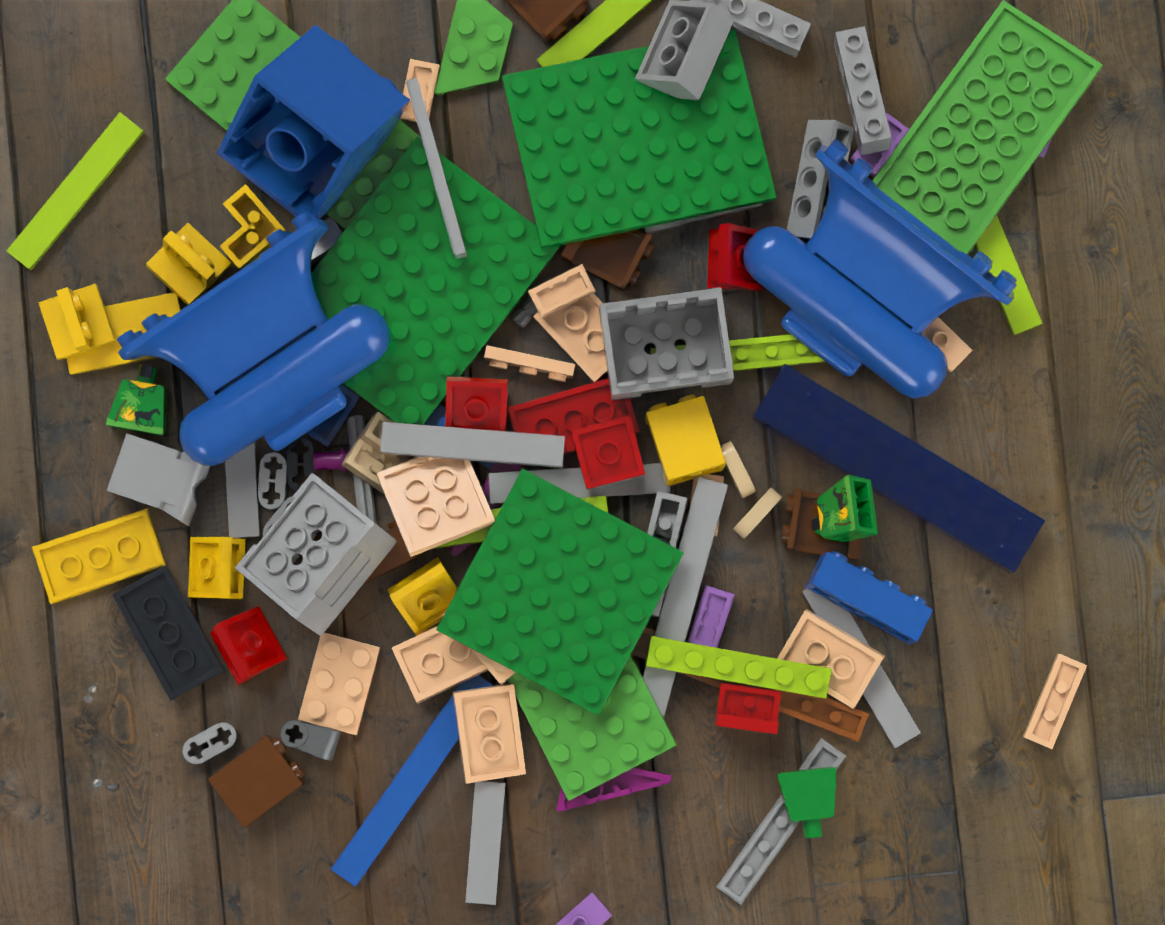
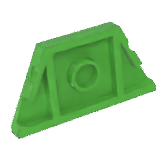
(474, 47)

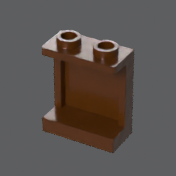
(549, 16)
(612, 256)
(800, 535)
(257, 780)

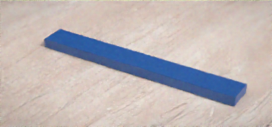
(402, 791)

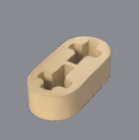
(737, 470)
(757, 513)

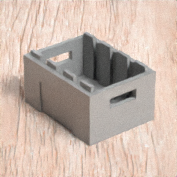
(662, 320)
(330, 567)

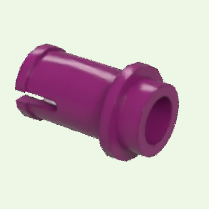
(329, 460)

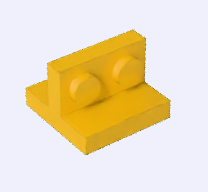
(188, 264)
(76, 321)
(213, 567)
(424, 596)

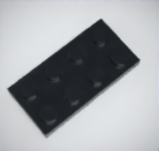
(168, 632)

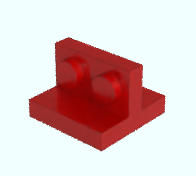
(726, 258)
(476, 403)
(608, 452)
(247, 644)
(747, 708)

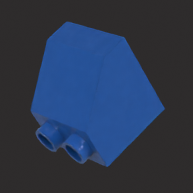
(311, 123)

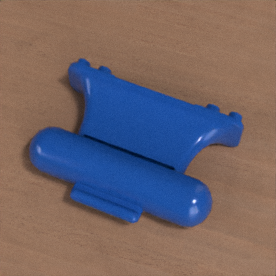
(870, 280)
(262, 350)

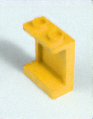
(685, 440)

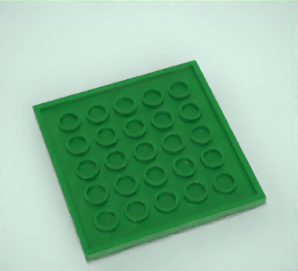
(560, 592)

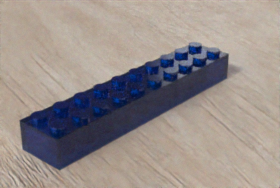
(898, 469)

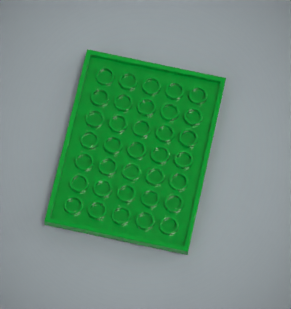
(628, 157)
(433, 303)

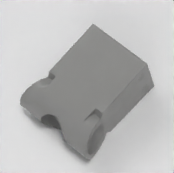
(157, 477)

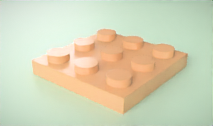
(434, 501)

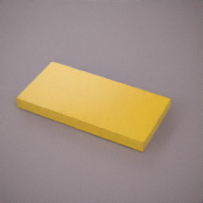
(123, 318)
(99, 556)

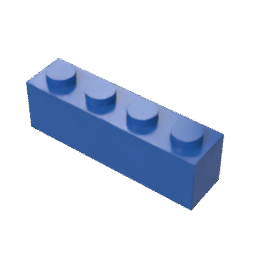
(869, 597)

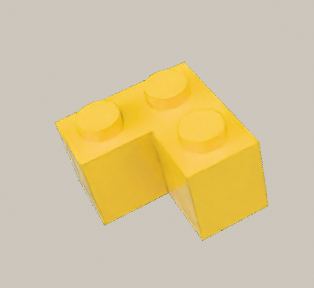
(256, 225)

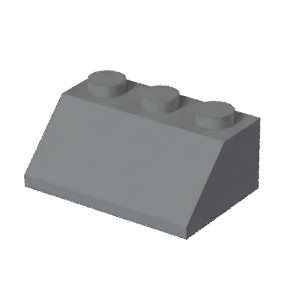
(685, 48)

